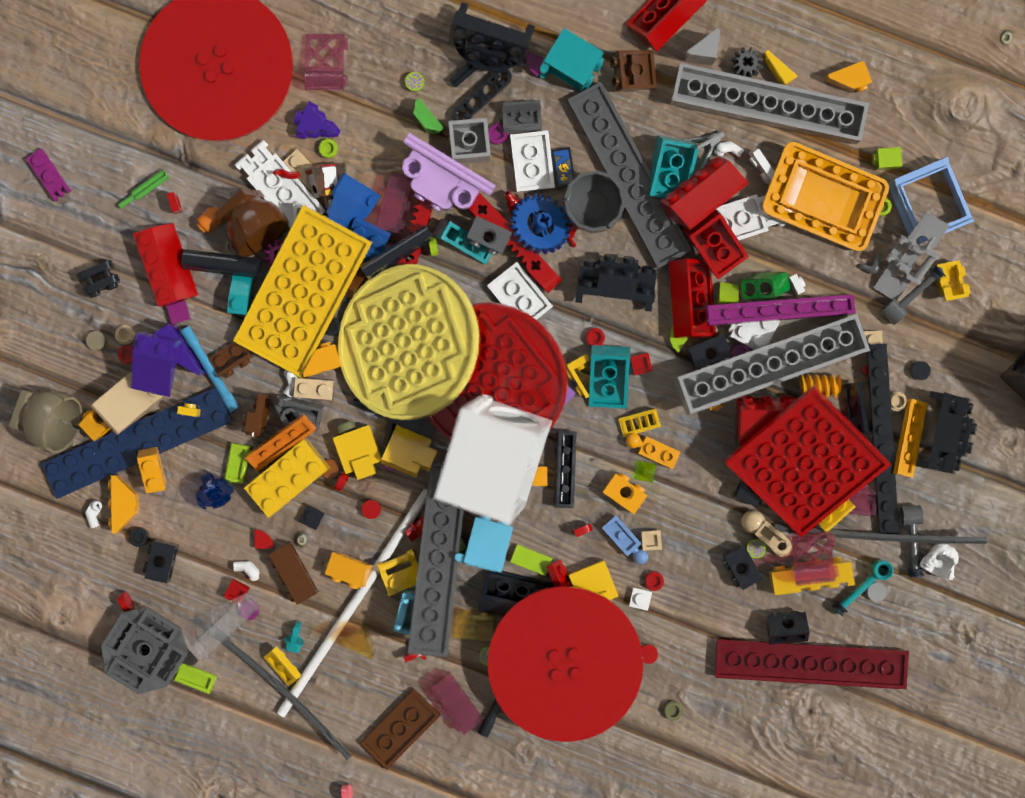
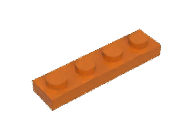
(280, 442)

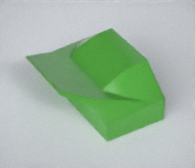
(427, 119)

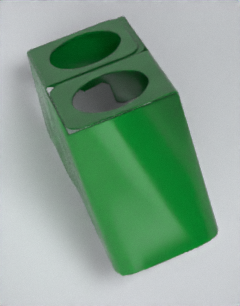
(778, 281)

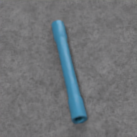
(193, 343)

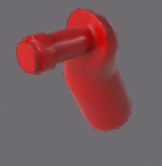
(288, 175)
(572, 232)

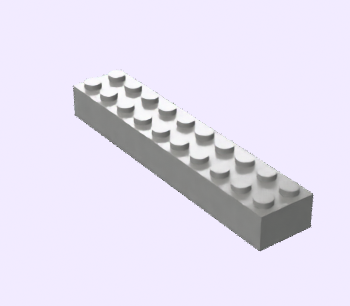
(769, 103)
(771, 364)

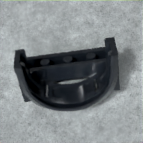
(499, 37)

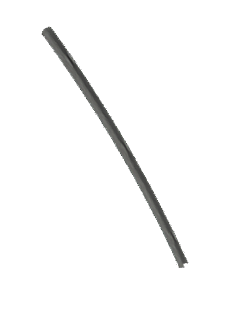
(892, 537)
(290, 696)

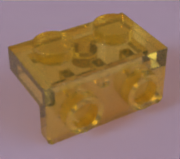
(473, 627)

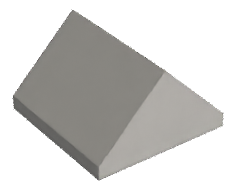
(704, 51)

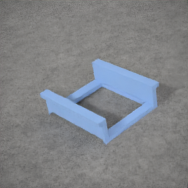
(904, 207)

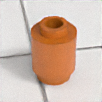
(208, 220)

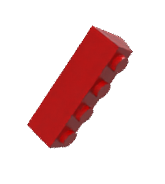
(661, 20)
(703, 193)
(162, 260)
(690, 294)

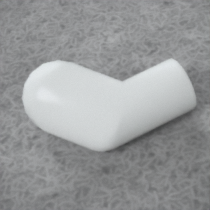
(249, 568)

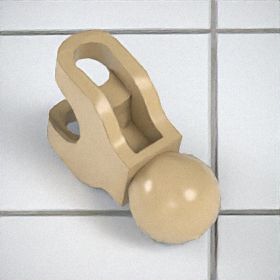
(755, 523)

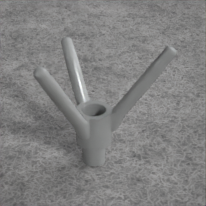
(709, 141)

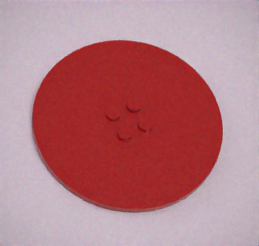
(216, 67)
(514, 365)
(565, 663)

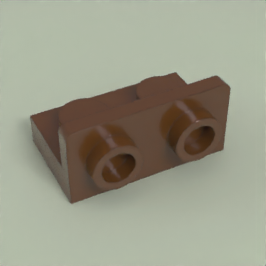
(229, 359)

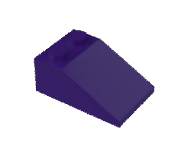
(185, 356)
(154, 363)

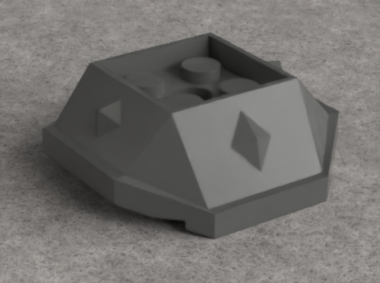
(124, 653)

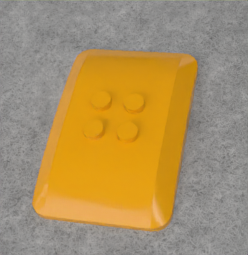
(825, 196)

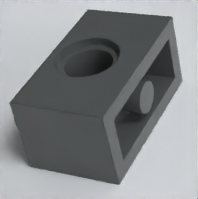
(480, 227)

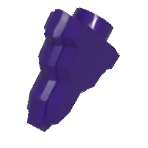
(313, 123)

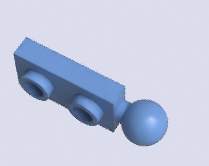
(625, 539)

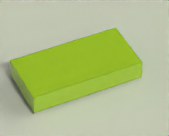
(237, 463)
(531, 559)
(195, 678)

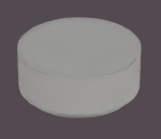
(876, 592)

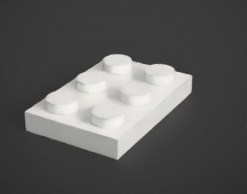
(532, 161)
(519, 291)

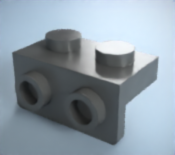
(521, 116)

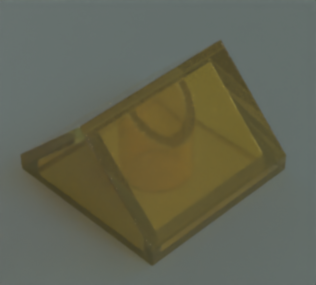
(358, 641)

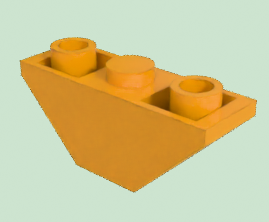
(123, 503)

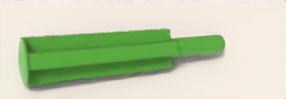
(145, 187)

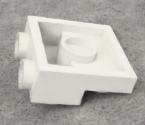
(754, 334)

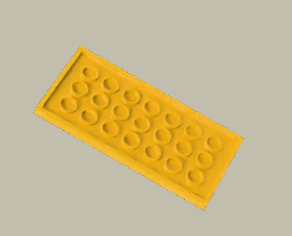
(302, 291)

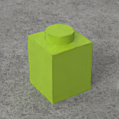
(887, 158)

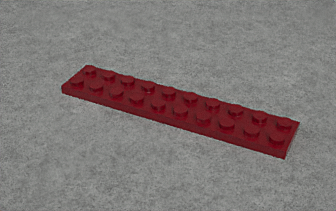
(811, 664)

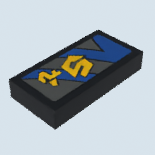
(563, 166)

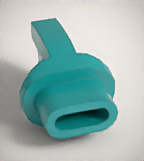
(293, 641)

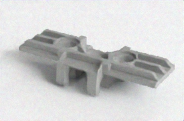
(906, 253)

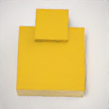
(358, 451)
(409, 452)
(595, 578)

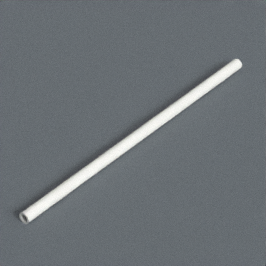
(353, 603)

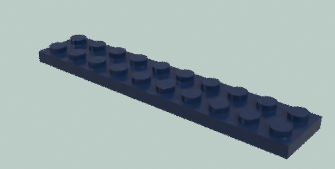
(118, 452)

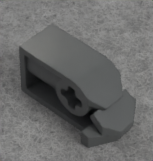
(286, 404)

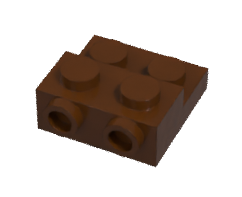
(633, 70)
(256, 421)

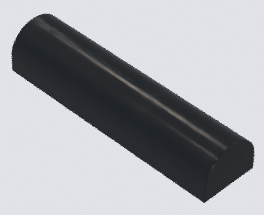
(397, 252)
(221, 263)
(565, 469)

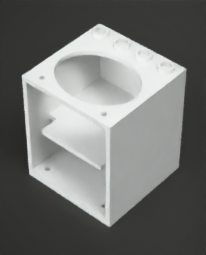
(493, 459)

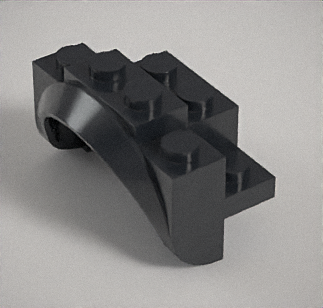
(616, 279)
(952, 434)

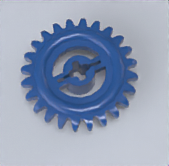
(543, 216)

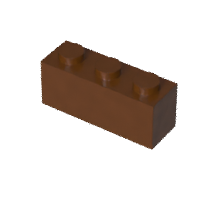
(293, 573)

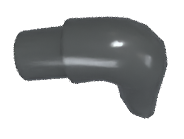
(875, 267)

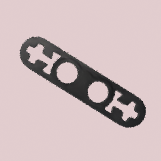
(479, 93)

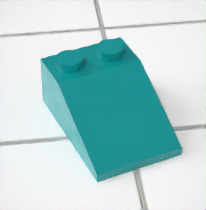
(671, 164)
(609, 376)

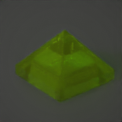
(645, 471)

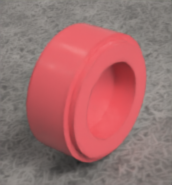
(346, 791)

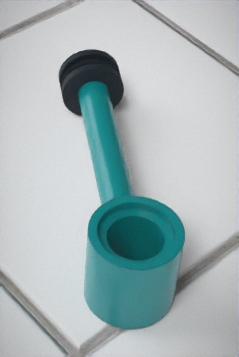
(839, 607)

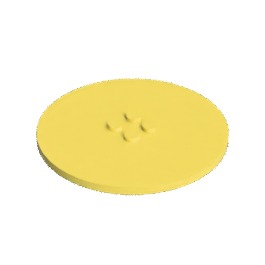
(408, 342)

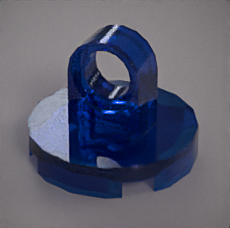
(213, 492)

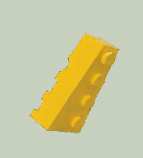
(783, 579)

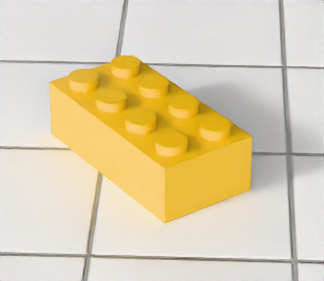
(287, 477)

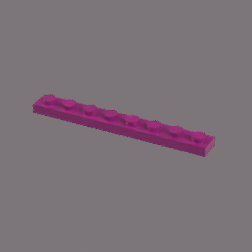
(780, 310)

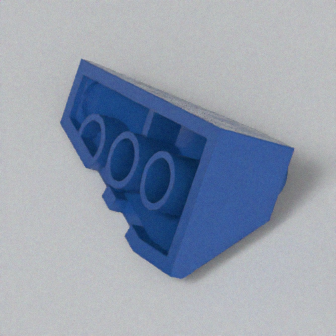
(350, 201)

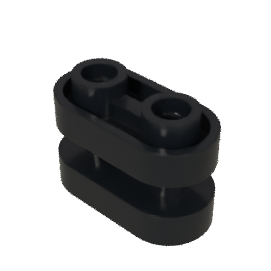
(109, 282)

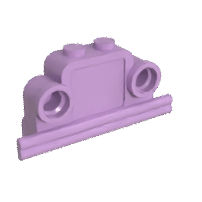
(441, 178)

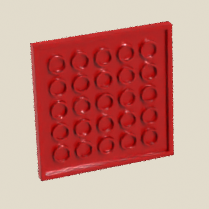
(807, 461)

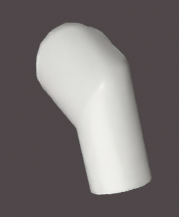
(728, 146)
(290, 379)
(92, 512)

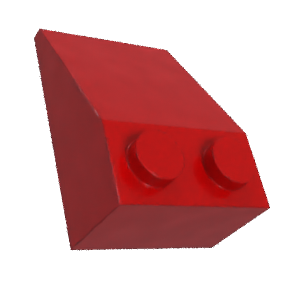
(716, 244)

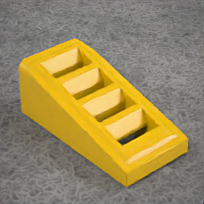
(779, 70)
(653, 412)

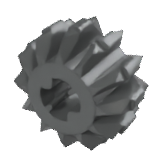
(745, 56)

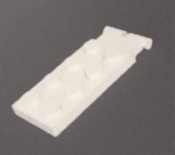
(275, 188)
(747, 217)

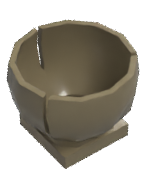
(41, 416)

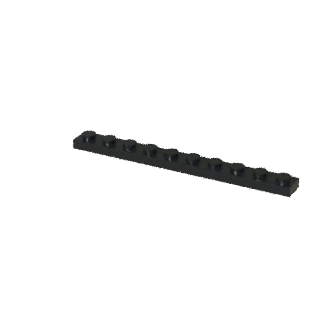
(882, 437)

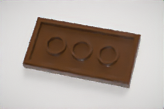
(400, 728)

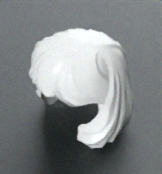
(941, 561)

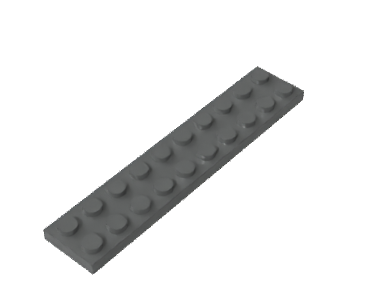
(624, 162)
(436, 573)

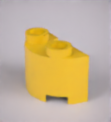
(952, 284)

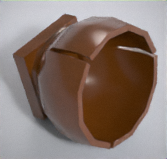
(251, 222)

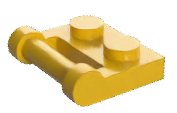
(401, 579)

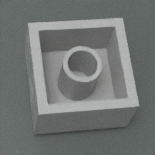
(469, 140)

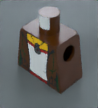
(323, 180)

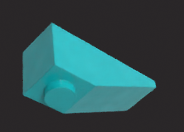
(457, 238)
(240, 295)

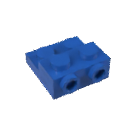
(373, 233)

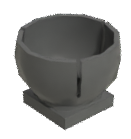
(594, 202)

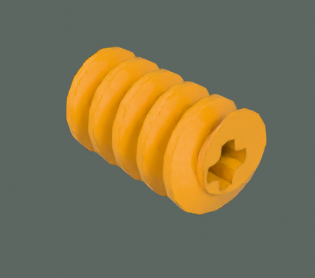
(824, 385)

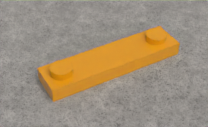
(910, 438)

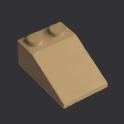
(124, 405)

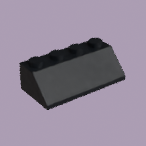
(506, 589)

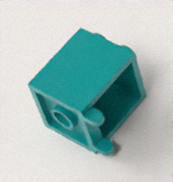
(572, 61)

